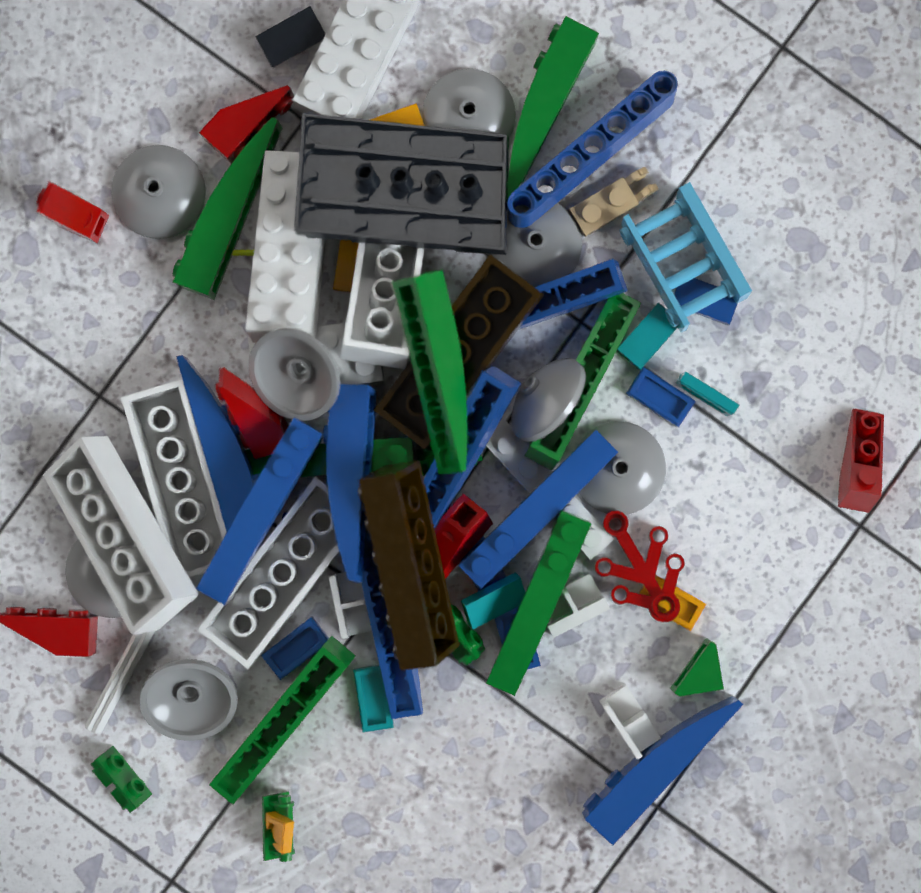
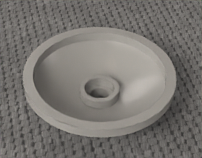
(471, 87)
(172, 206)
(551, 259)
(285, 383)
(547, 398)
(644, 471)
(86, 584)
(185, 711)

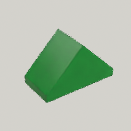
(701, 672)

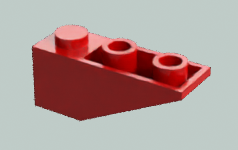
(237, 124)
(71, 212)
(258, 424)
(862, 462)
(460, 531)
(55, 632)

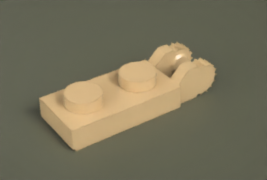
(610, 203)

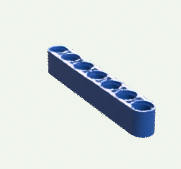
(599, 136)

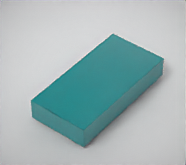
(647, 337)
(707, 394)
(493, 600)
(372, 699)

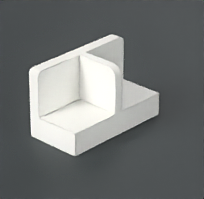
(349, 605)
(576, 605)
(630, 720)

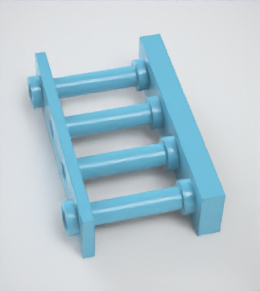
(702, 231)

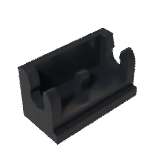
(291, 37)

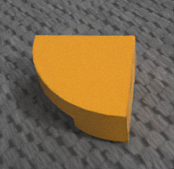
(281, 830)

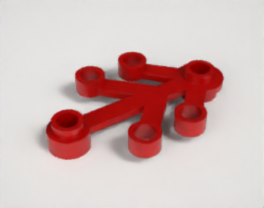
(643, 571)

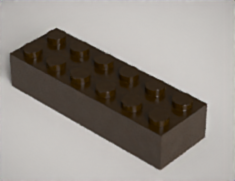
(486, 320)
(409, 565)

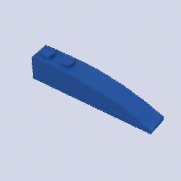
(577, 291)
(484, 411)
(220, 442)
(349, 458)
(537, 509)
(260, 510)
(401, 686)
(643, 780)

